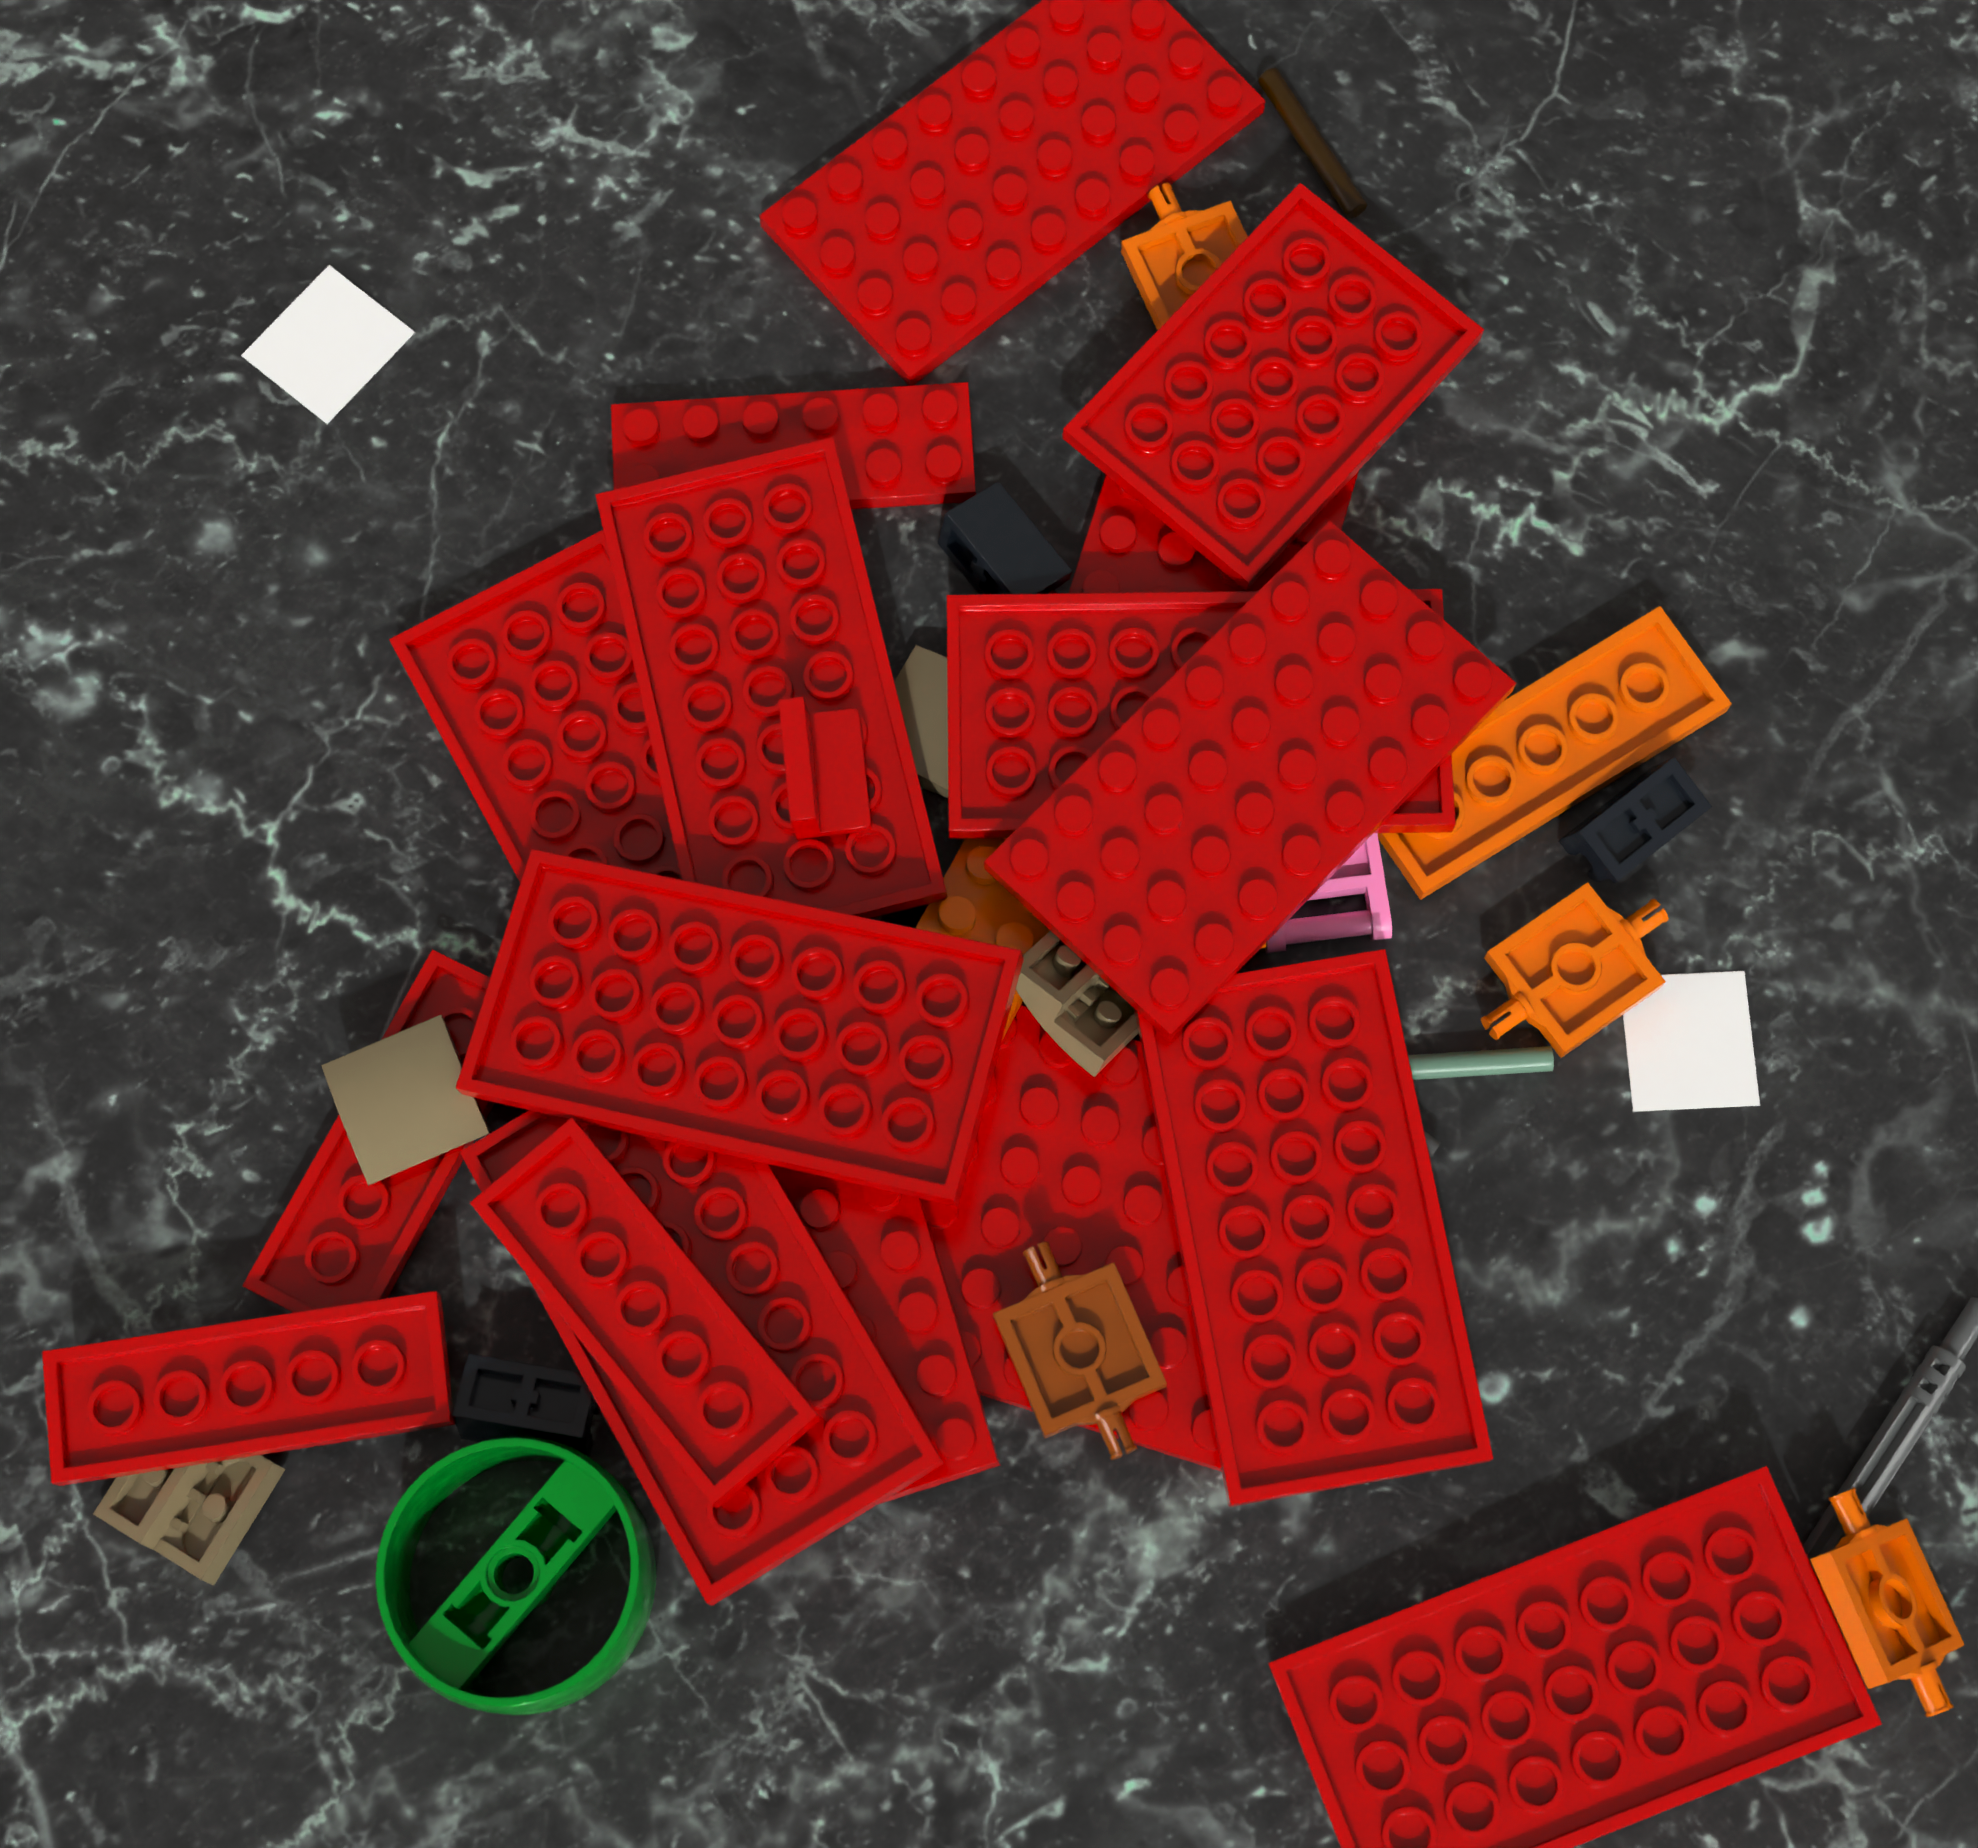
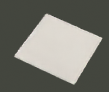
(328, 344)
(1692, 1044)

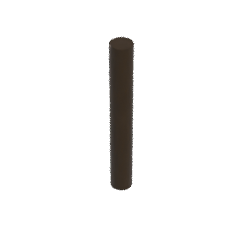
(1312, 143)

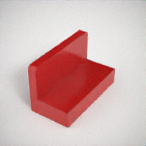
(824, 770)

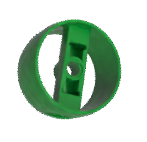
(480, 1610)

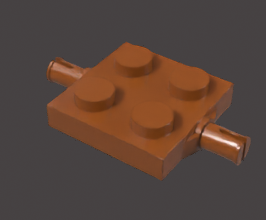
(1079, 1350)

